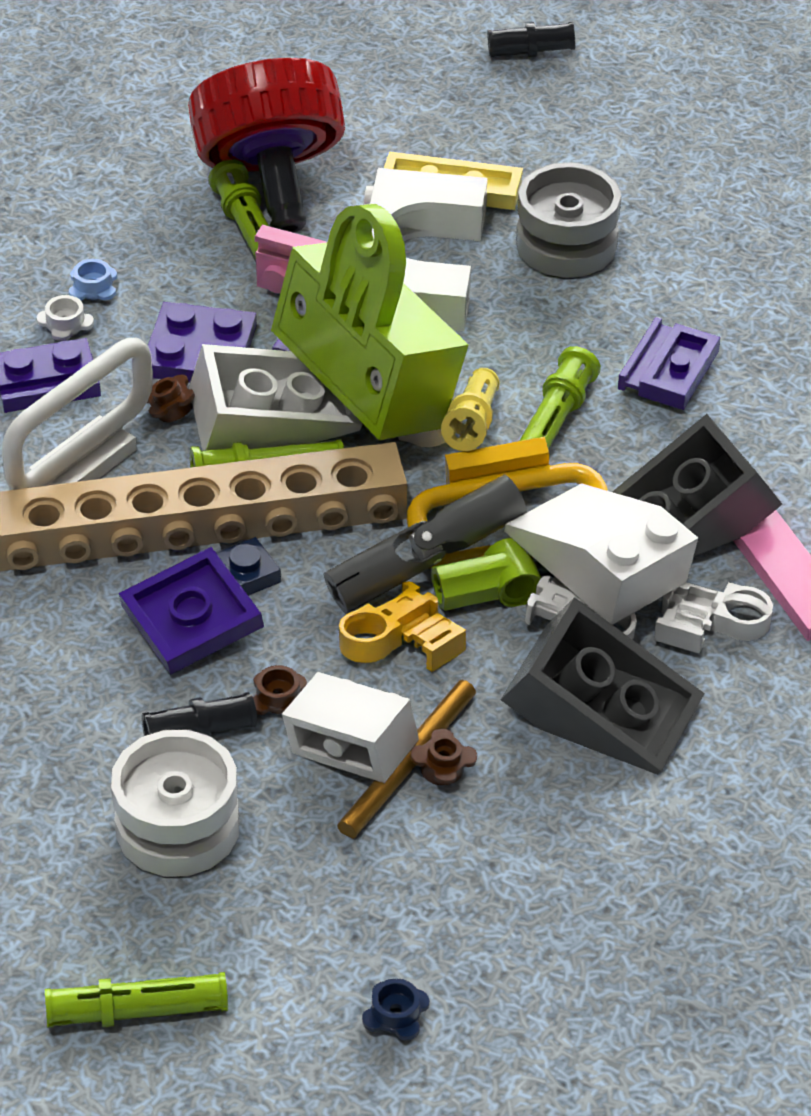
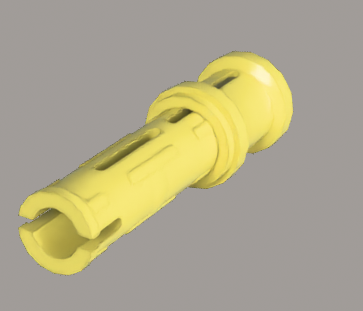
(474, 407)

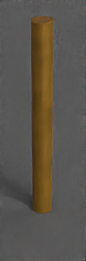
(379, 792)

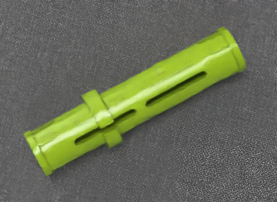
(135, 999)

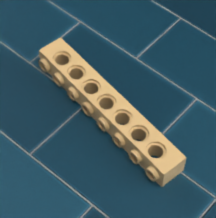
(201, 506)

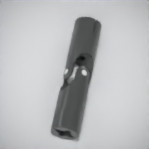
(451, 530)

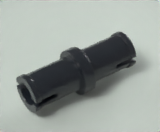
(531, 39)
(204, 717)

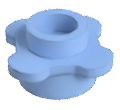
(93, 280)

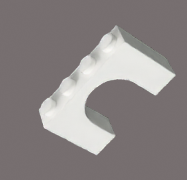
(434, 207)

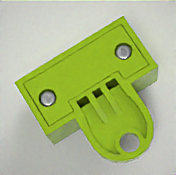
(366, 330)

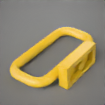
(522, 461)

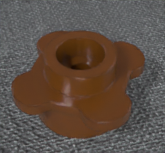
(171, 398)
(273, 681)
(443, 758)

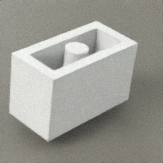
(351, 726)

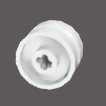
(175, 802)

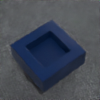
(251, 565)

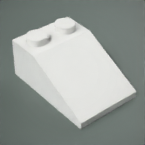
(263, 400)
(607, 548)

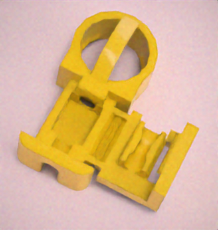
(408, 616)

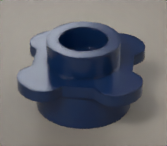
(396, 994)

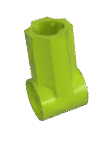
(502, 574)

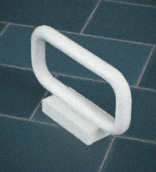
(98, 444)

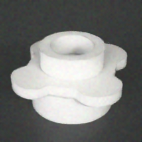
(65, 317)

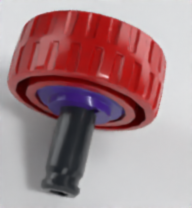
(269, 120)

